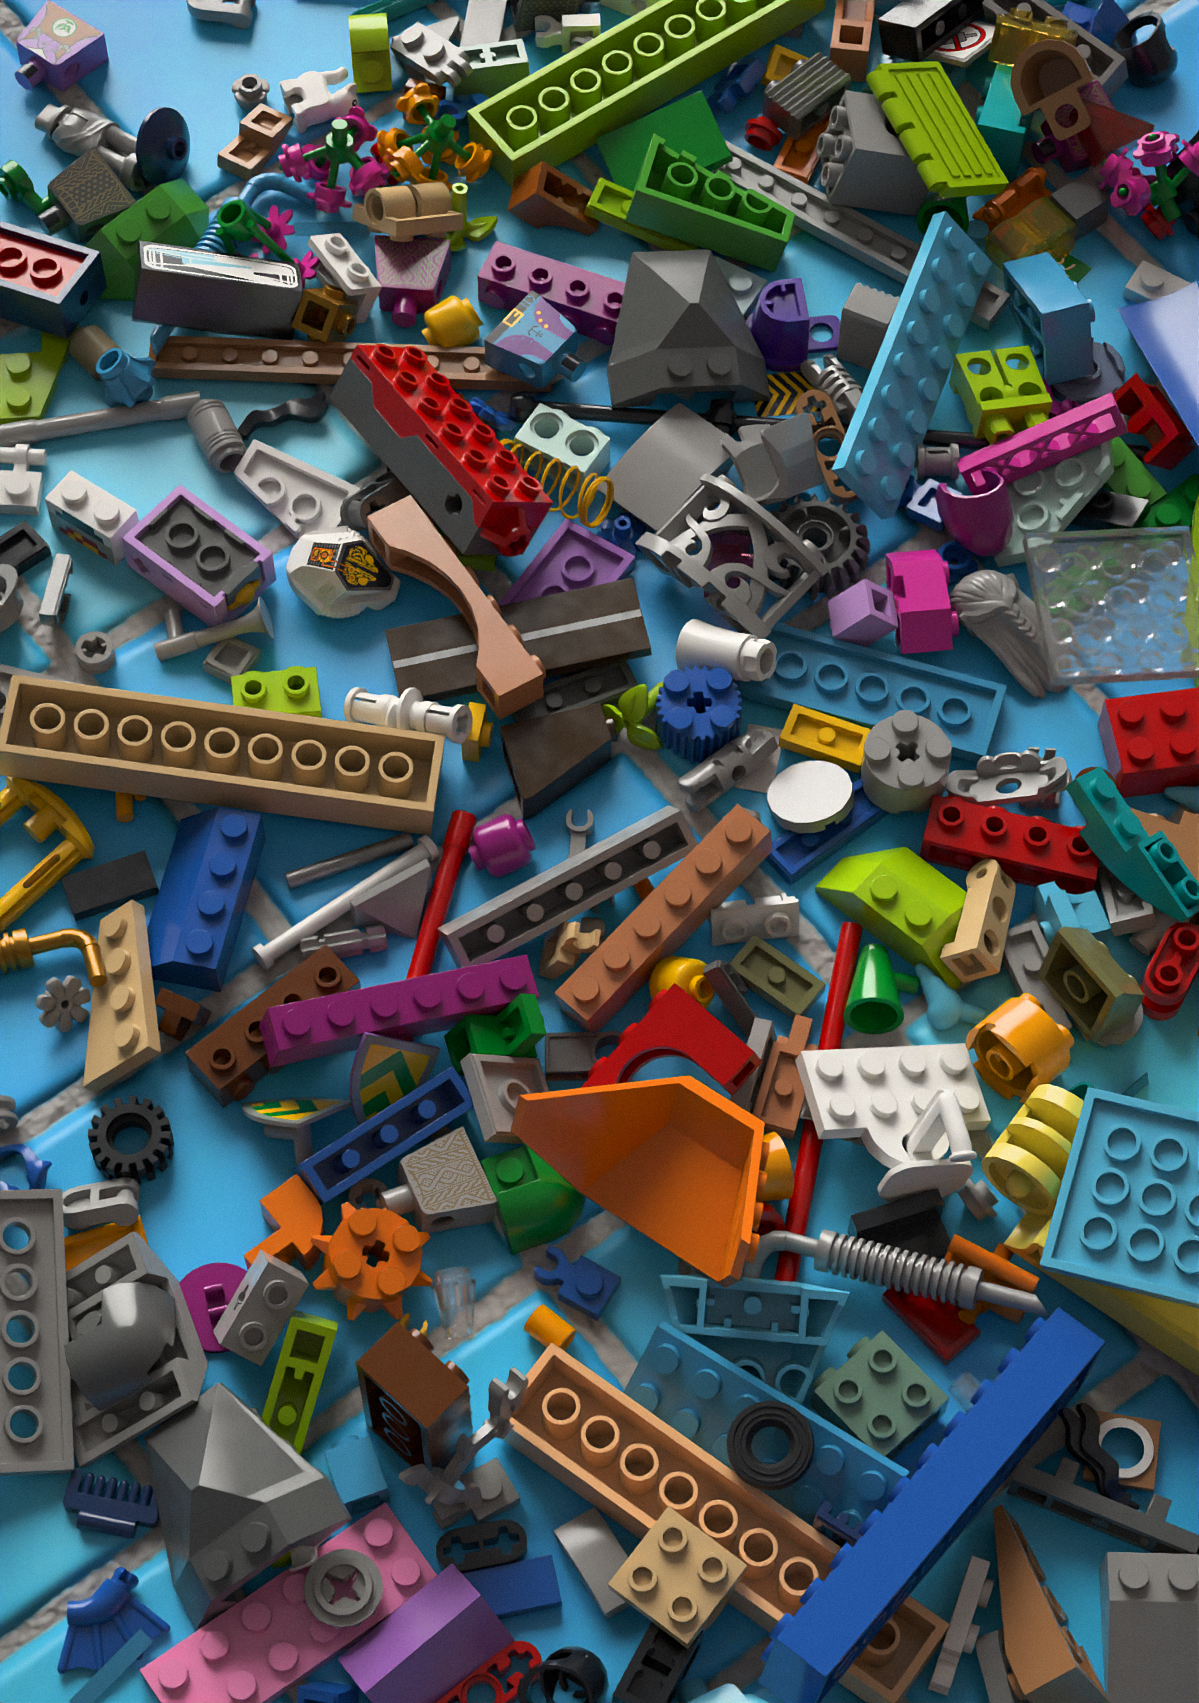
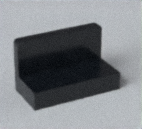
(905, 1224)

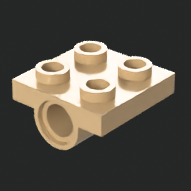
(409, 211)
(678, 1577)

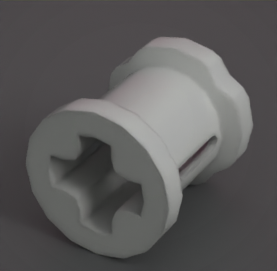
(937, 461)

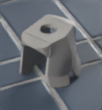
(775, 459)

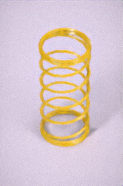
(588, 497)

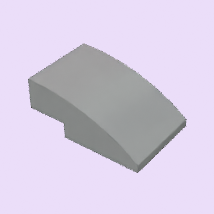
(666, 466)

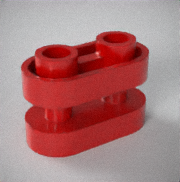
(1171, 972)

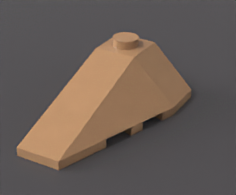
(1042, 1653)

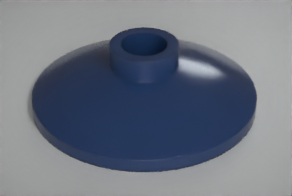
(162, 146)

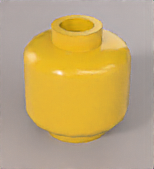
(452, 323)
(686, 974)

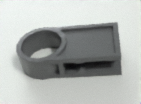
(574, 1053)

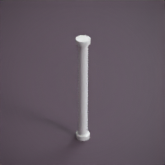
(268, 953)

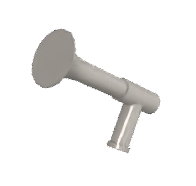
(178, 643)

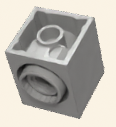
(866, 160)

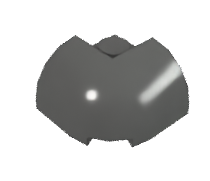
(121, 1341)

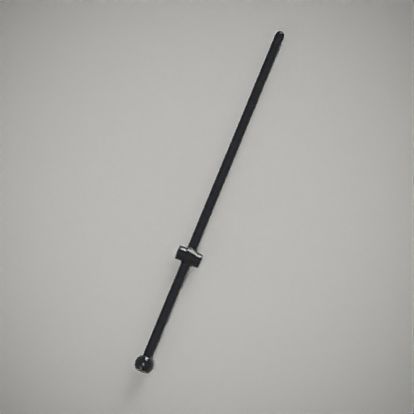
(723, 417)

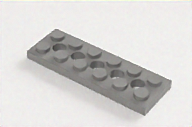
(45, 1310)

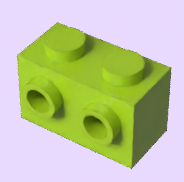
(283, 691)

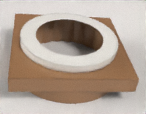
(1143, 1474)

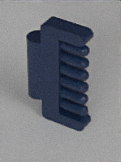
(110, 1514)

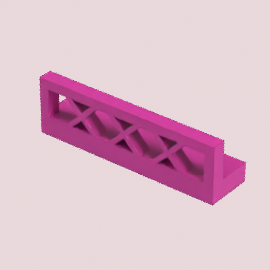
(1045, 443)

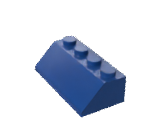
(204, 897)

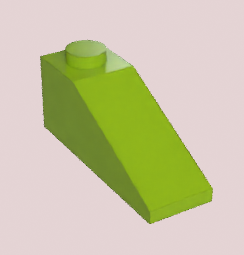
(298, 1376)

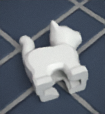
(312, 101)

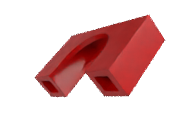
(677, 1029)

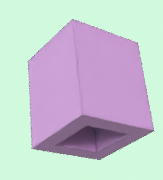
(863, 613)

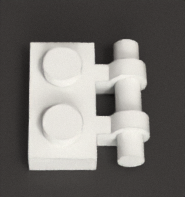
(20, 488)

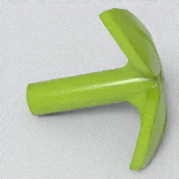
(475, 229)
(634, 707)

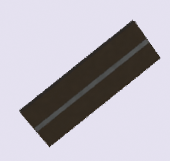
(562, 629)

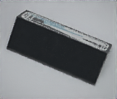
(216, 291)

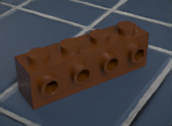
(235, 1055)

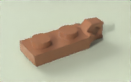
(781, 1088)

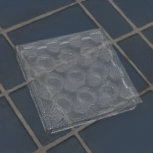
(1116, 604)

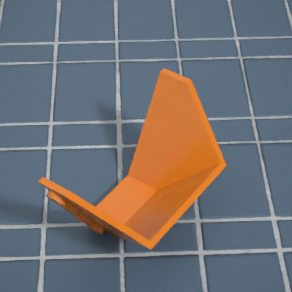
(661, 1160)

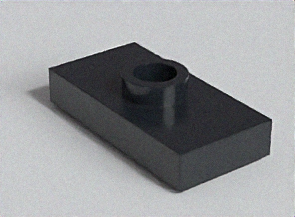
(1112, 511)

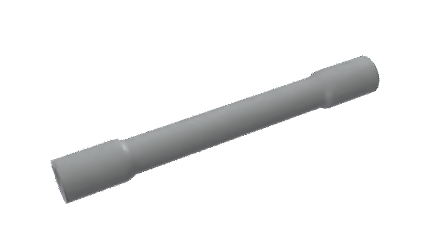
(34, 431)

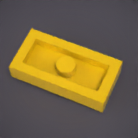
(824, 738)

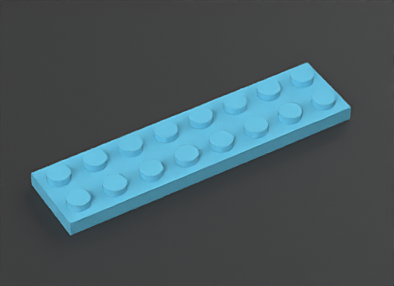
(912, 366)

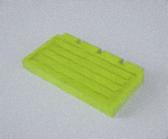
(936, 129)

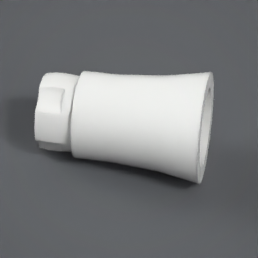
(715, 647)

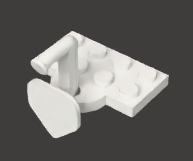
(903, 1107)

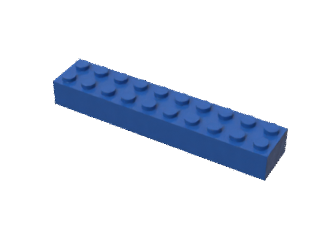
(928, 1511)

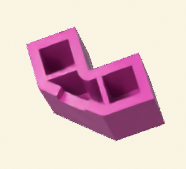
(921, 601)

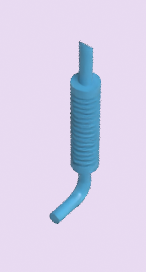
(212, 242)

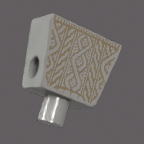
(442, 1186)

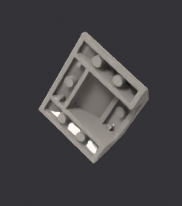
(175, 1375)

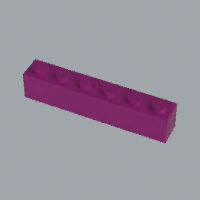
(392, 1009)

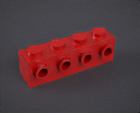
(1025, 847)

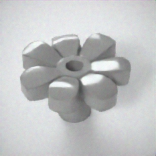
(63, 1003)

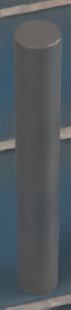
(349, 860)

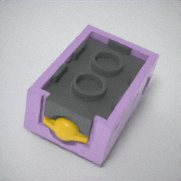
(199, 558)

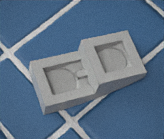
(595, 1556)

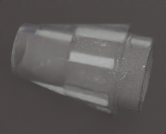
(455, 1300)

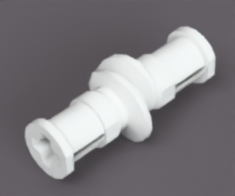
(408, 713)

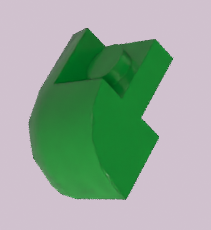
(531, 1199)

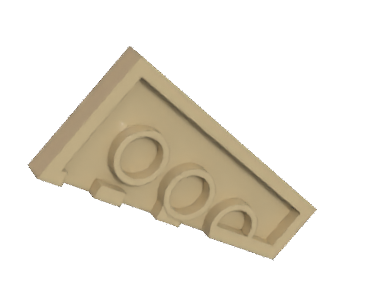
(124, 1009)

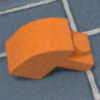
(294, 1217)

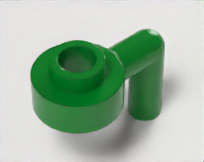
(18, 185)

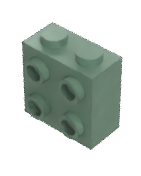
(879, 1396)

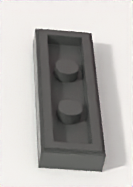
(580, 689)

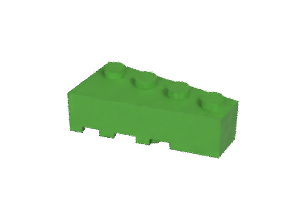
(707, 208)

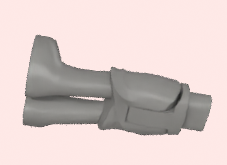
(79, 130)

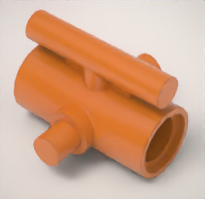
(996, 1271)

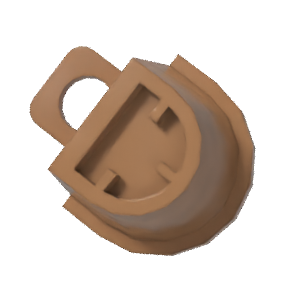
(1049, 77)

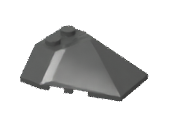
(681, 333)
(232, 1499)

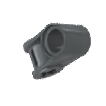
(370, 499)

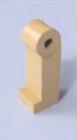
(982, 924)

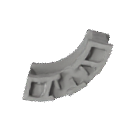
(741, 605)

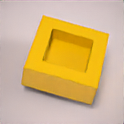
(780, 63)
(480, 735)

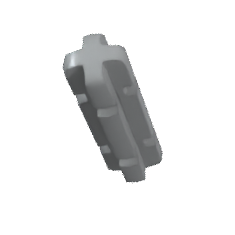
(347, 942)

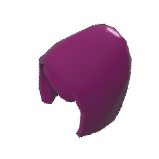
(978, 521)

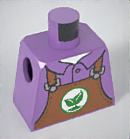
(58, 49)

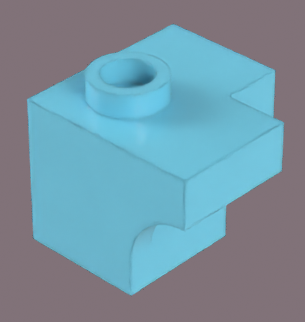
(1059, 909)

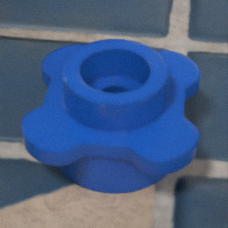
(956, 553)

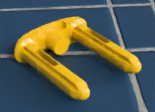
(49, 815)

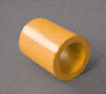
(549, 1327)

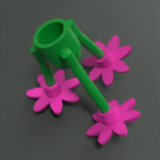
(241, 223)

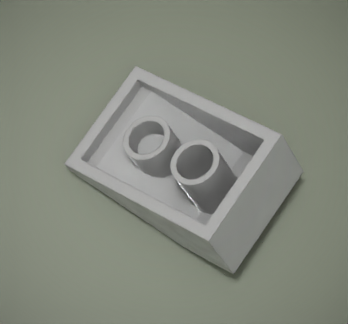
(1150, 1627)

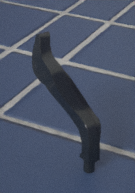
(305, 410)
(1084, 1445)

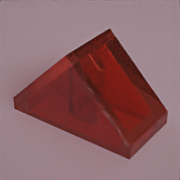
(1109, 131)

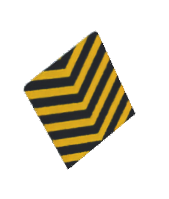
(784, 394)

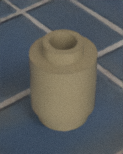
(88, 346)

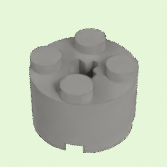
(905, 763)

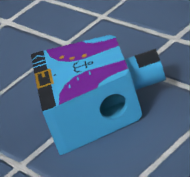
(534, 344)

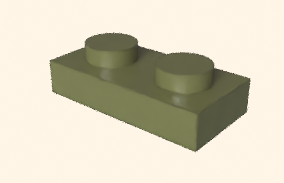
(777, 978)

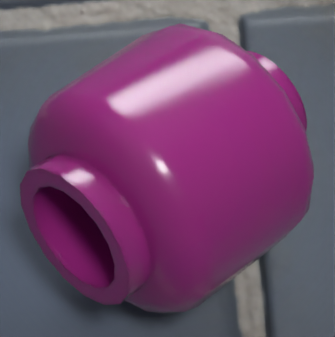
(502, 846)

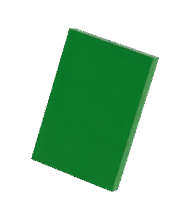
(683, 125)

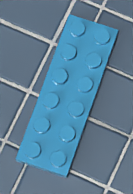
(872, 685)
(704, 1394)

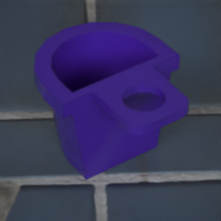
(784, 326)

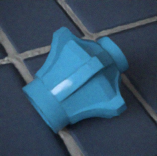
(125, 377)

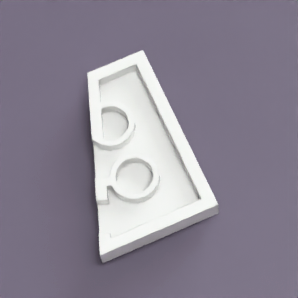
(293, 490)

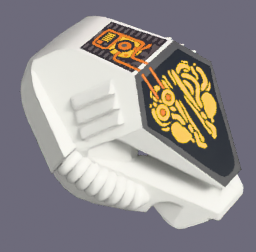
(339, 573)

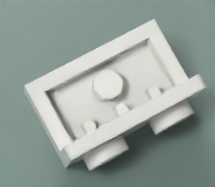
(345, 269)

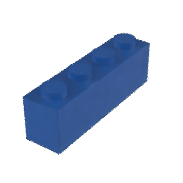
(385, 1136)

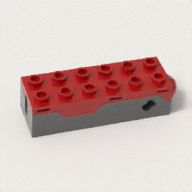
(440, 450)

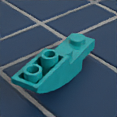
(1140, 862)

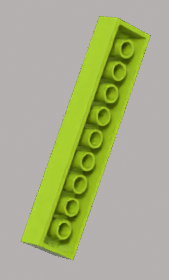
(624, 76)

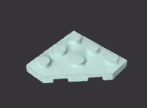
(1054, 496)

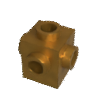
(326, 314)

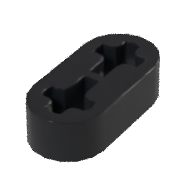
(479, 1537)

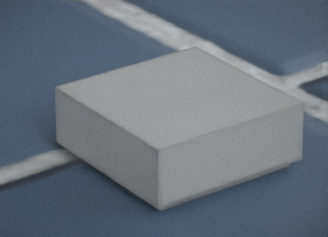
(231, 658)

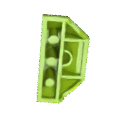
(900, 904)

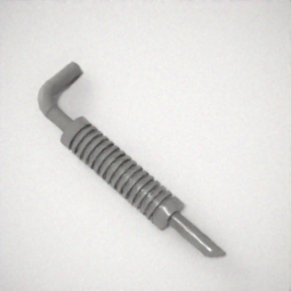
(893, 1268)

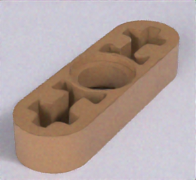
(836, 431)

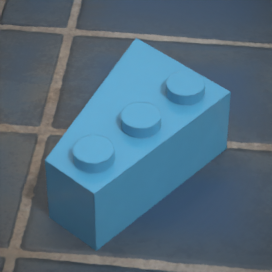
(1054, 313)

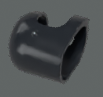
(1152, 59)
(571, 1662)

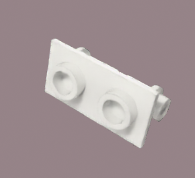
(766, 918)

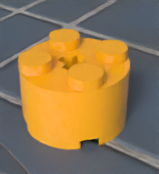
(1019, 1047)

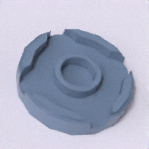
(1107, 377)

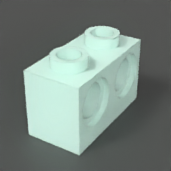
(566, 442)

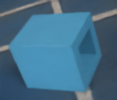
(357, 1474)

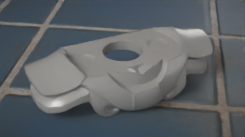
(1036, 778)

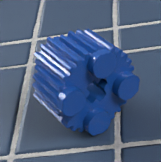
(698, 712)

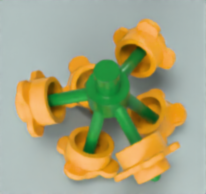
(437, 144)

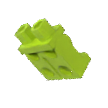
(1000, 398)

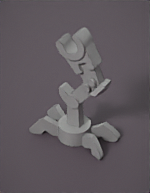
(445, 1484)

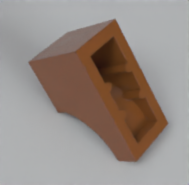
(551, 199)

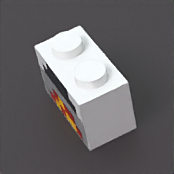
(91, 516)

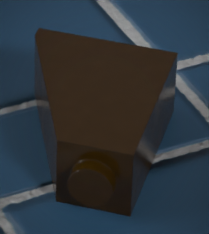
(555, 754)

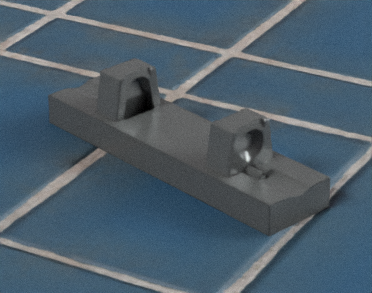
(1100, 1513)

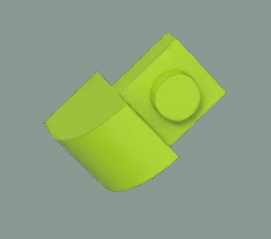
(370, 52)

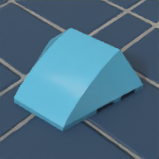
(758, 1324)

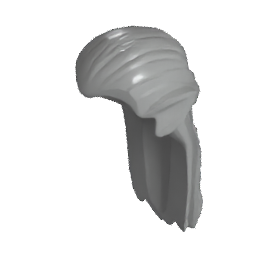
(1007, 623)

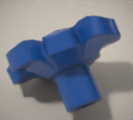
(490, 417)
(622, 532)

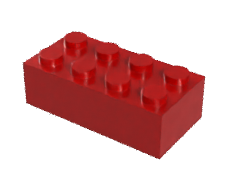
(1151, 741)

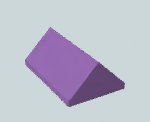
(427, 1643)

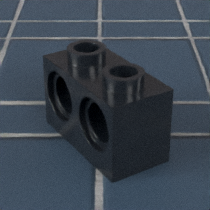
(656, 1668)

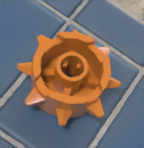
(345, 1258)

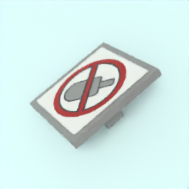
(966, 45)

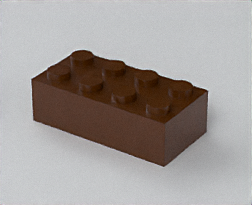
(414, 1398)

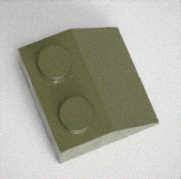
(1089, 982)

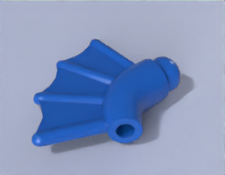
(106, 1623)

